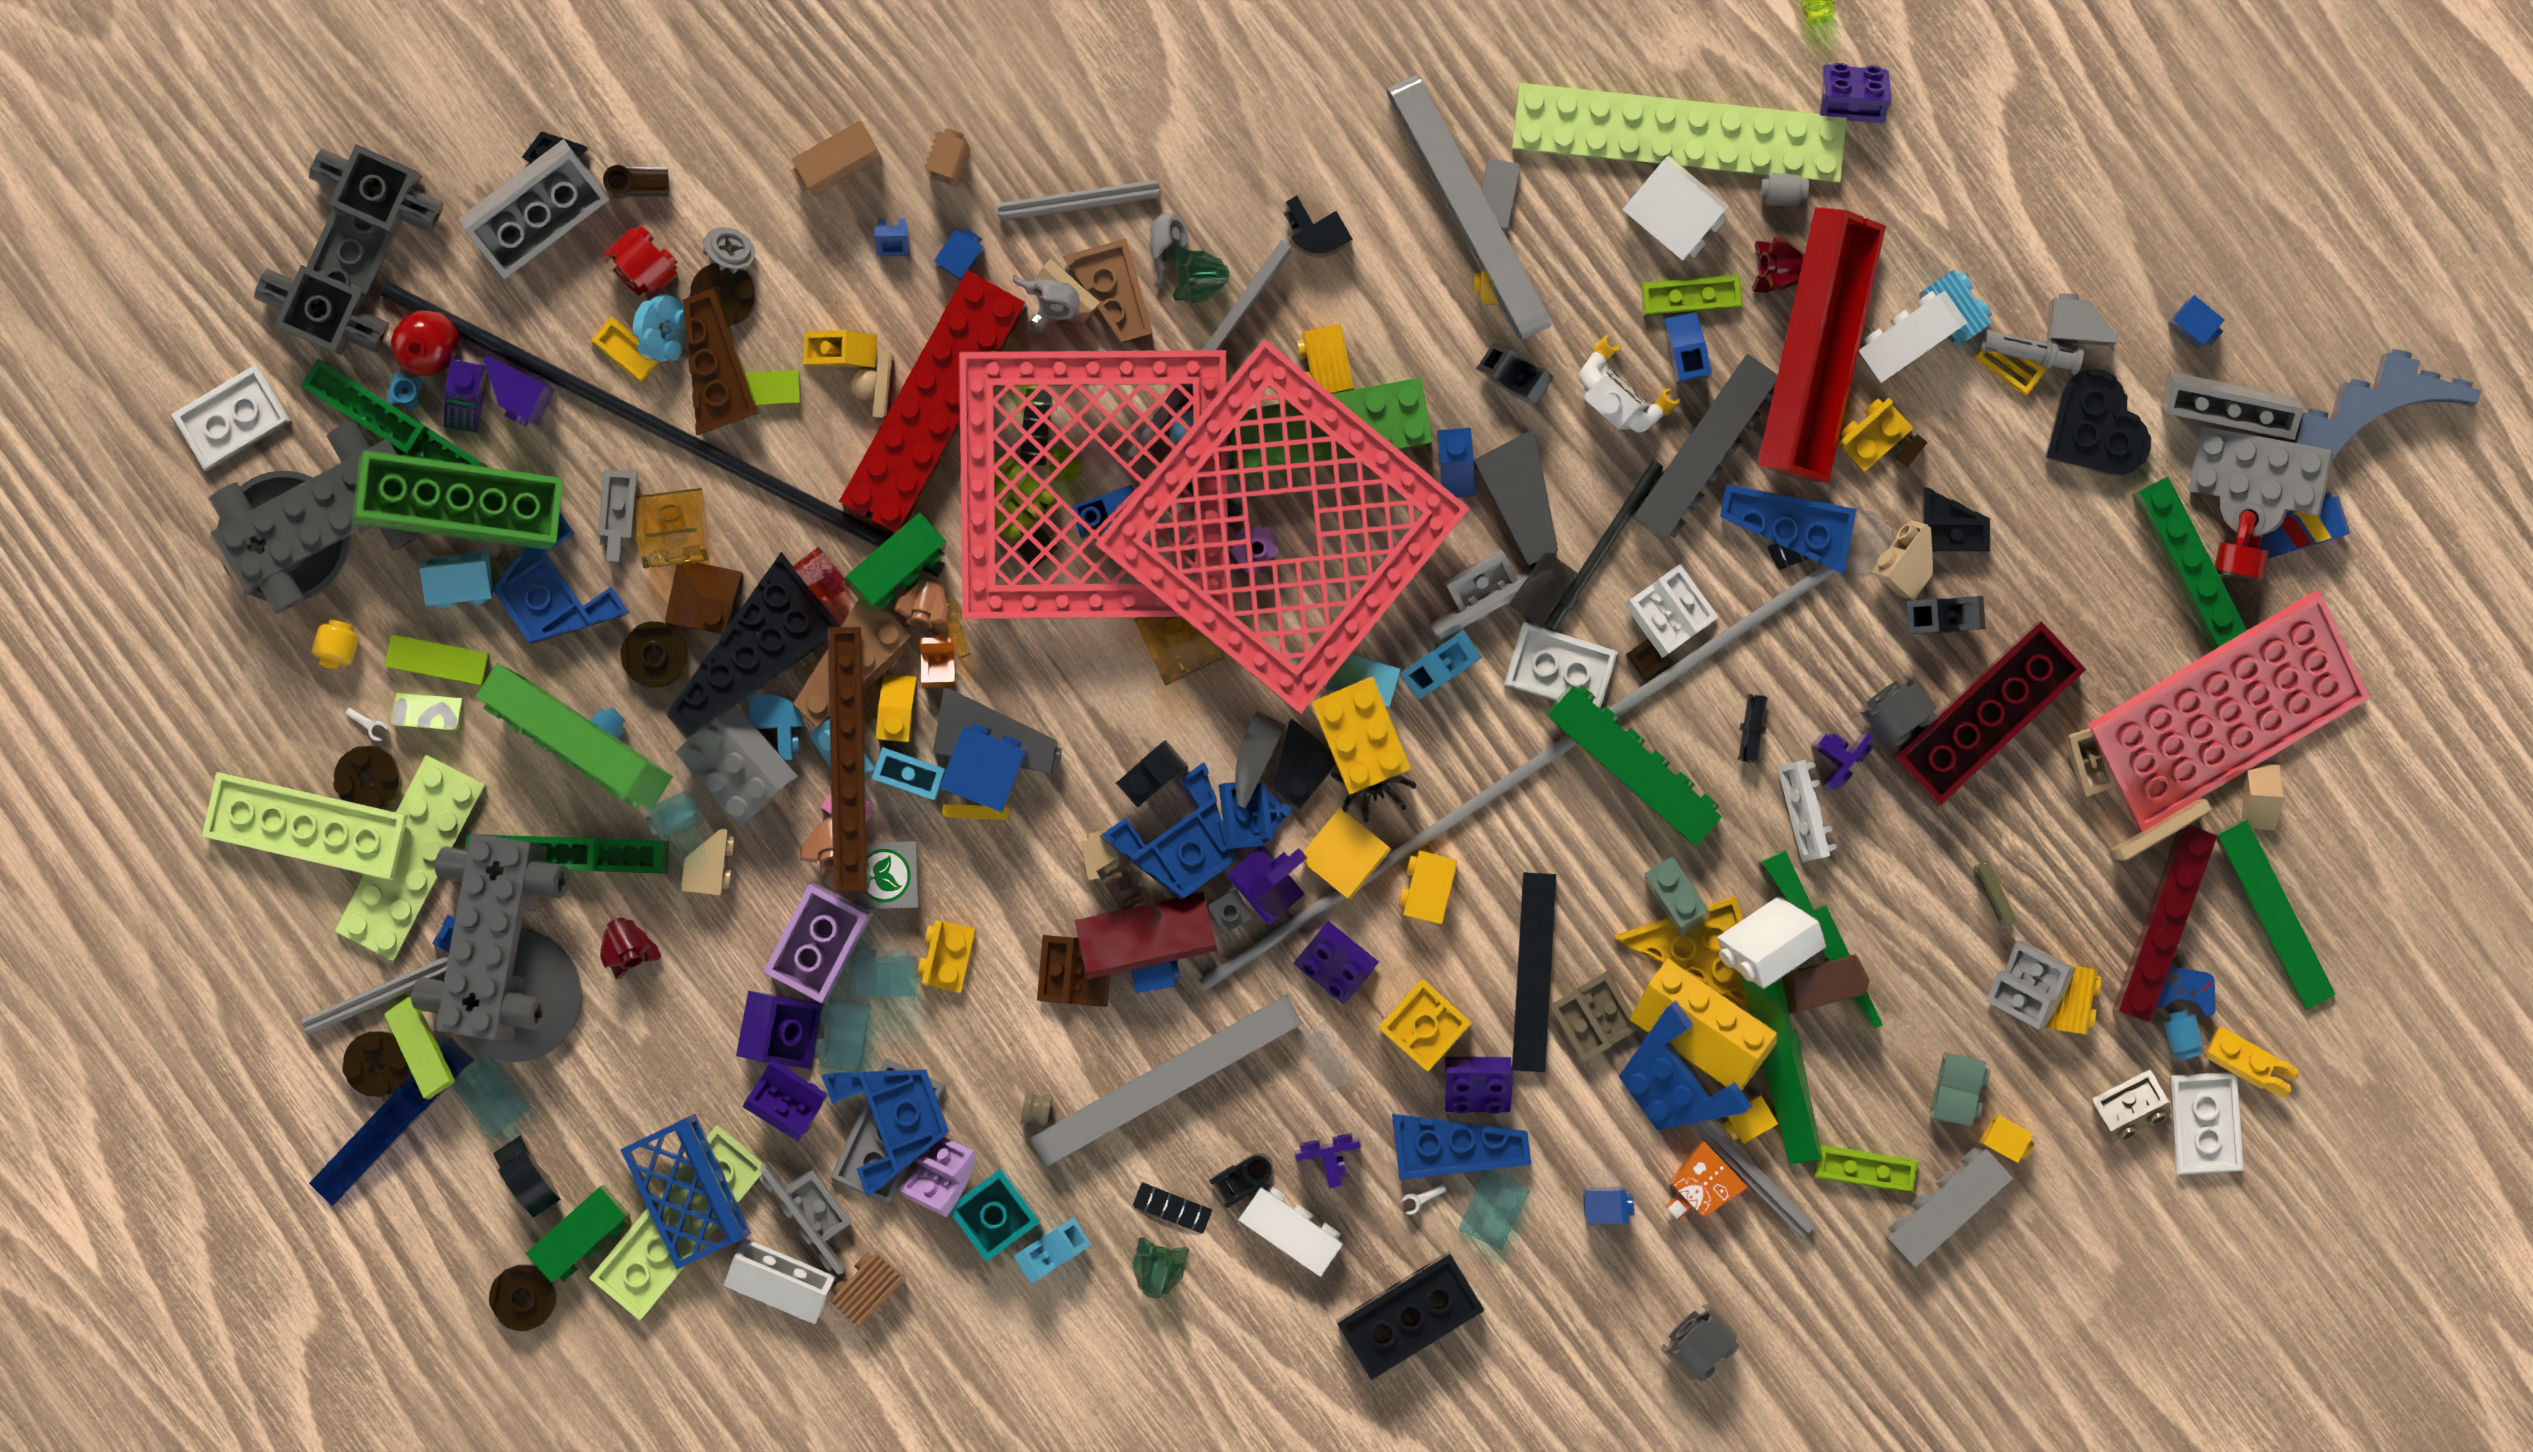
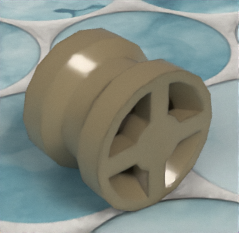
(1036, 1109)

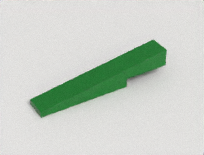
(382, 417)
(601, 853)
(1786, 880)
(2274, 913)
(1786, 1073)

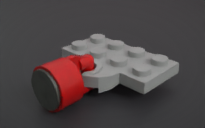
(2256, 487)

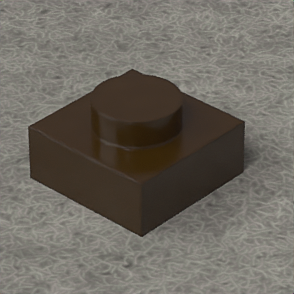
(1908, 451)

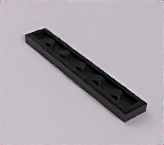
(1533, 972)

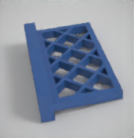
(711, 1180)

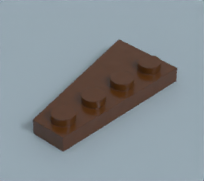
(717, 373)

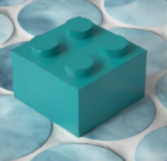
(994, 1214)

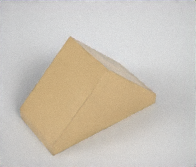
(2089, 763)
(2262, 796)

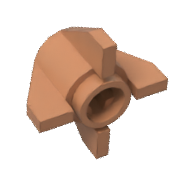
(923, 606)
(819, 847)

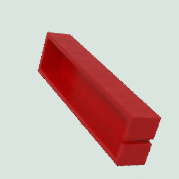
(1821, 344)
(928, 404)

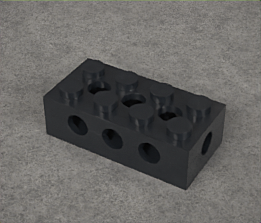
(1410, 1338)

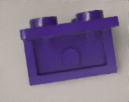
(1855, 92)
(1836, 750)
(1267, 882)
(1336, 962)
(1478, 1084)
(785, 1100)
(1333, 1165)

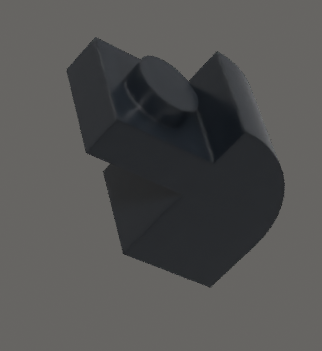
(1316, 239)
(1514, 373)
(1946, 615)
(1151, 773)
(525, 1177)

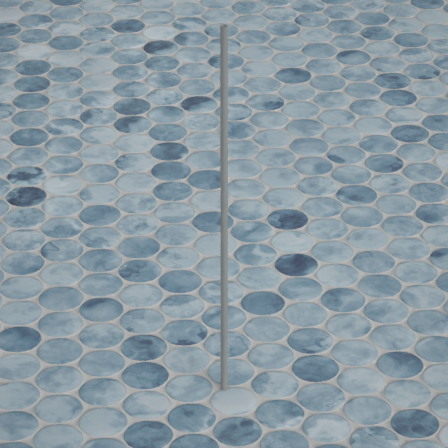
(1520, 774)

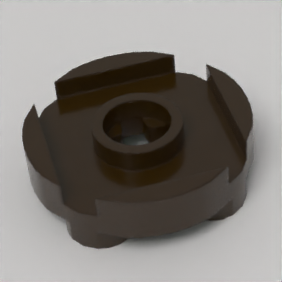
(742, 290)
(641, 668)
(360, 760)
(357, 1067)
(507, 1307)

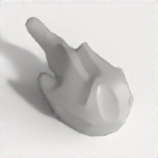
(1167, 234)
(1058, 300)

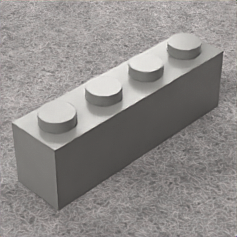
(2232, 405)
(1948, 1206)

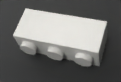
(1911, 335)
(1291, 1229)
(779, 1281)

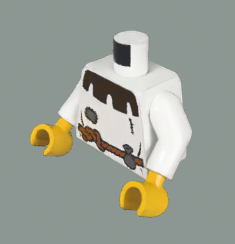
(1617, 398)

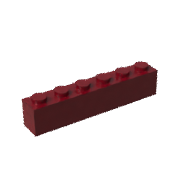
(2164, 923)

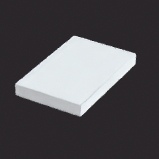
(231, 417)
(1550, 662)
(2206, 1123)

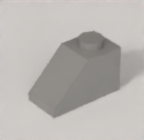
(2077, 322)

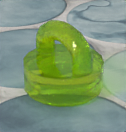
(1818, 10)
(1071, 471)

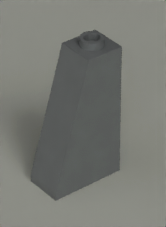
(1519, 492)
(962, 711)

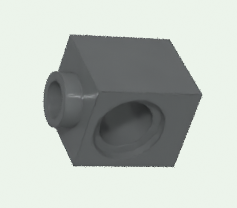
(1230, 911)

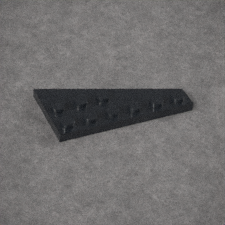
(765, 638)

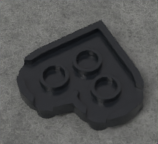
(2096, 428)

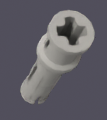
(2047, 353)

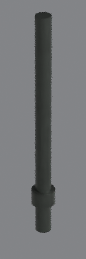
(1570, 598)

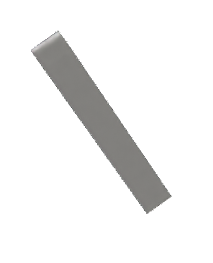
(1468, 207)
(1166, 1080)

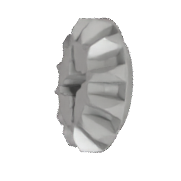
(734, 242)

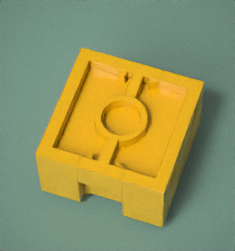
(1424, 1024)

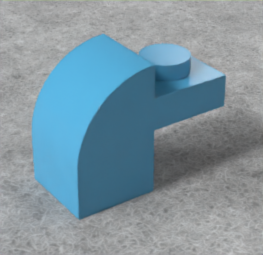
(1440, 665)
(778, 713)

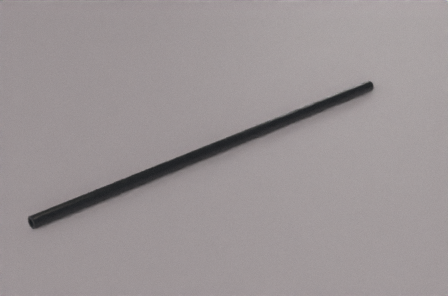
(649, 422)

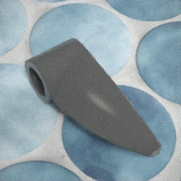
(1255, 754)

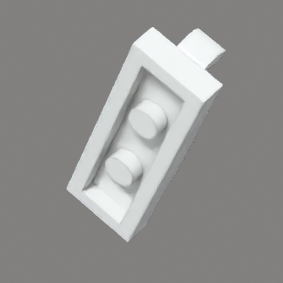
(1805, 810)

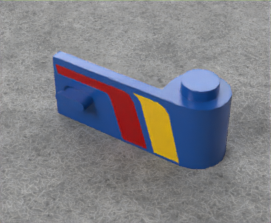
(2305, 530)

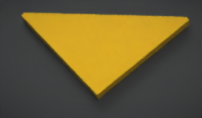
(1696, 950)

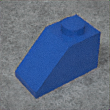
(1456, 461)

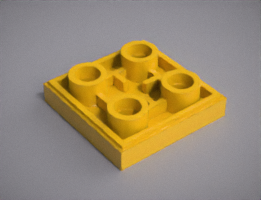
(1345, 853)

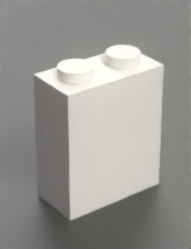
(1677, 209)
(1771, 942)

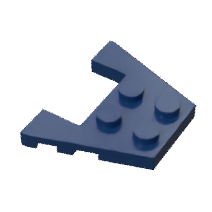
(544, 602)
(1186, 852)
(1666, 1085)
(904, 1113)

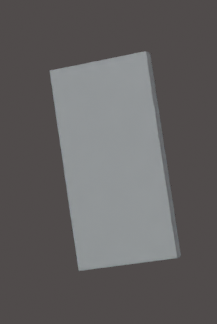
(867, 1146)

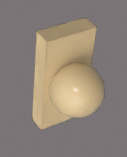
(876, 385)

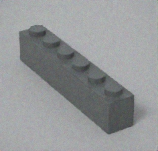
(1705, 448)

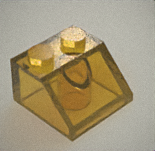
(672, 528)
(1177, 647)

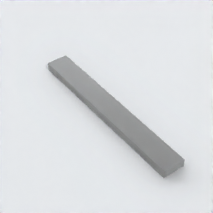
(1220, 336)

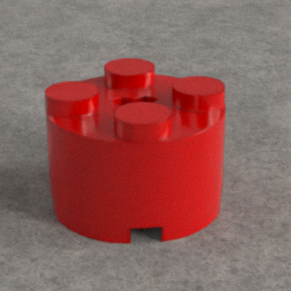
(641, 263)

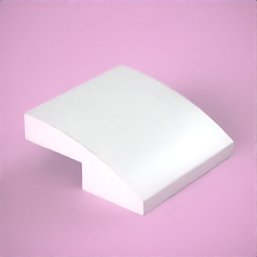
(1671, 610)

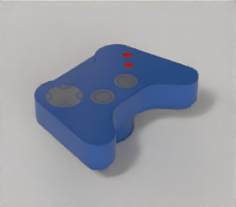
(2190, 986)

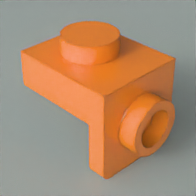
(937, 662)

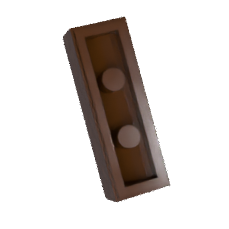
(1825, 983)

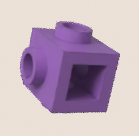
(1266, 544)

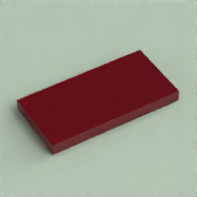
(1140, 939)

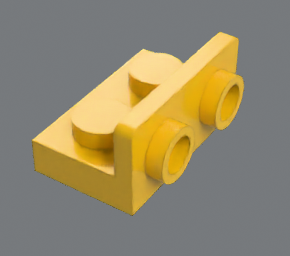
(1874, 435)
(946, 956)

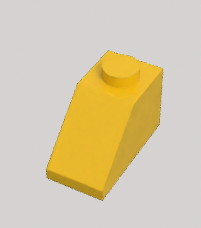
(840, 349)
(896, 708)

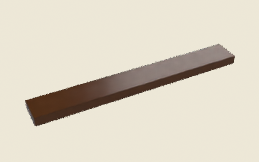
(847, 760)

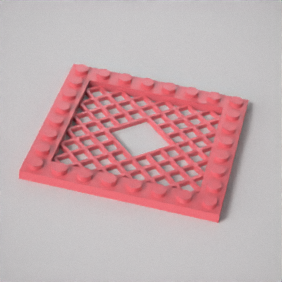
(1050, 368)
(1274, 370)

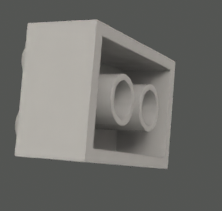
(736, 765)

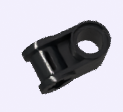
(1240, 1179)

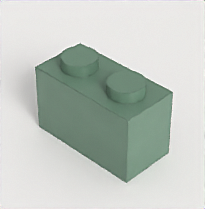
(1676, 896)

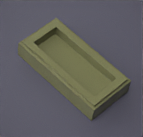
(1994, 893)

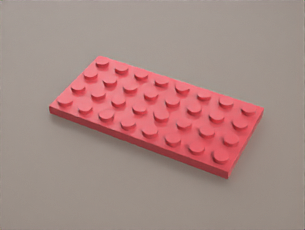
(2229, 710)

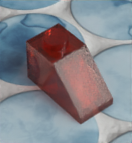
(821, 575)

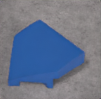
(1256, 822)

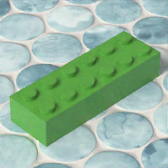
(1391, 409)
(457, 500)
(573, 738)

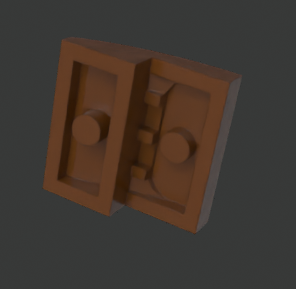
(1064, 975)

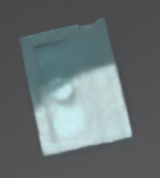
(491, 1096)
(1493, 1209)

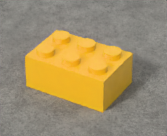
(1361, 735)

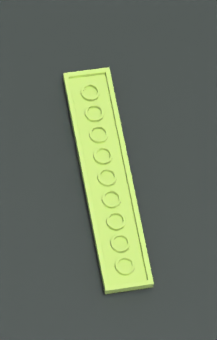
(1686, 130)

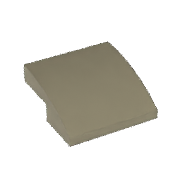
(1595, 1016)

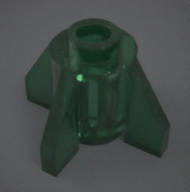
(1198, 275)
(1158, 1267)

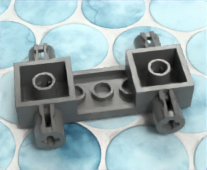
(349, 250)
(294, 523)
(479, 986)

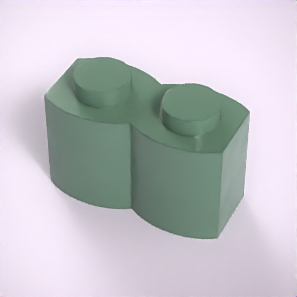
(1958, 1089)

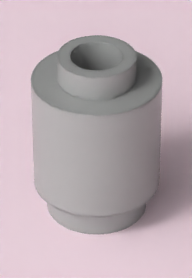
(1784, 190)

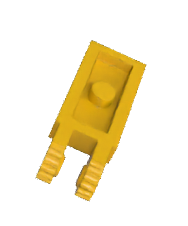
(2250, 1062)

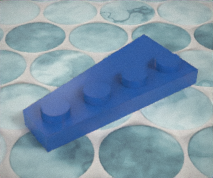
(1800, 524)
(1448, 1147)

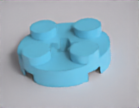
(654, 343)

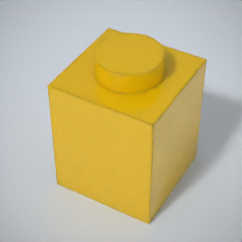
(1752, 1122)
(2007, 1139)

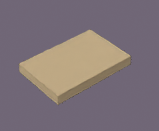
(2161, 830)

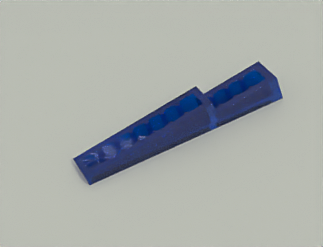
(383, 1130)

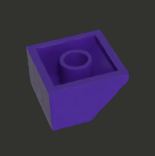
(518, 393)
(779, 1029)

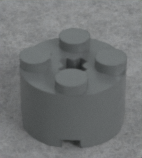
(1898, 711)
(1701, 1343)

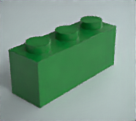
(896, 563)
(579, 1235)

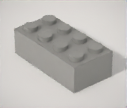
(533, 209)

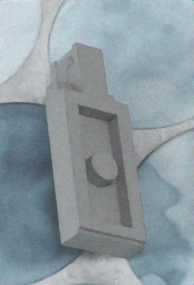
(617, 512)

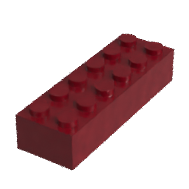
(1989, 713)

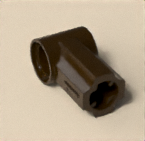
(640, 183)

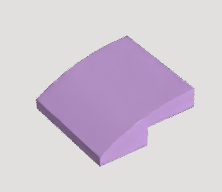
(939, 1176)

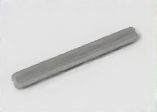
(1079, 200)
(372, 997)
(1753, 1177)

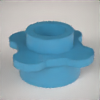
(396, 395)

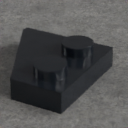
(1954, 525)
(1302, 765)

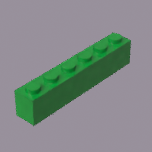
(2190, 562)
(1633, 765)

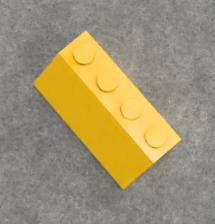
(1723, 1037)

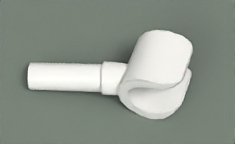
(366, 722)
(1423, 1197)

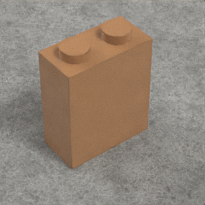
(835, 159)

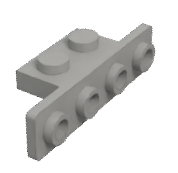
(1479, 592)
(813, 1208)

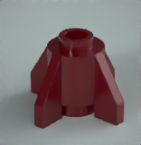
(1778, 265)
(626, 947)

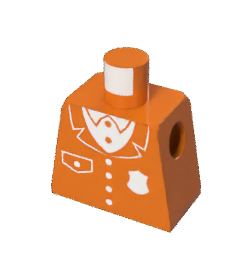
(1703, 1183)

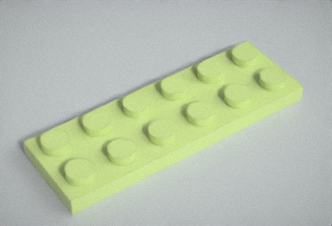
(437, 812)
(304, 825)
(640, 1264)

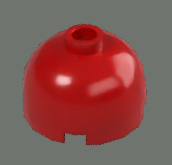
(424, 343)

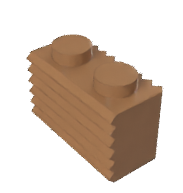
(948, 157)
(867, 1288)

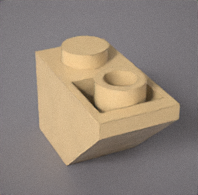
(1908, 561)
(706, 866)

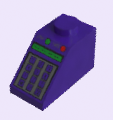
(464, 395)

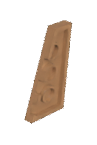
(879, 641)

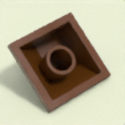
(703, 597)

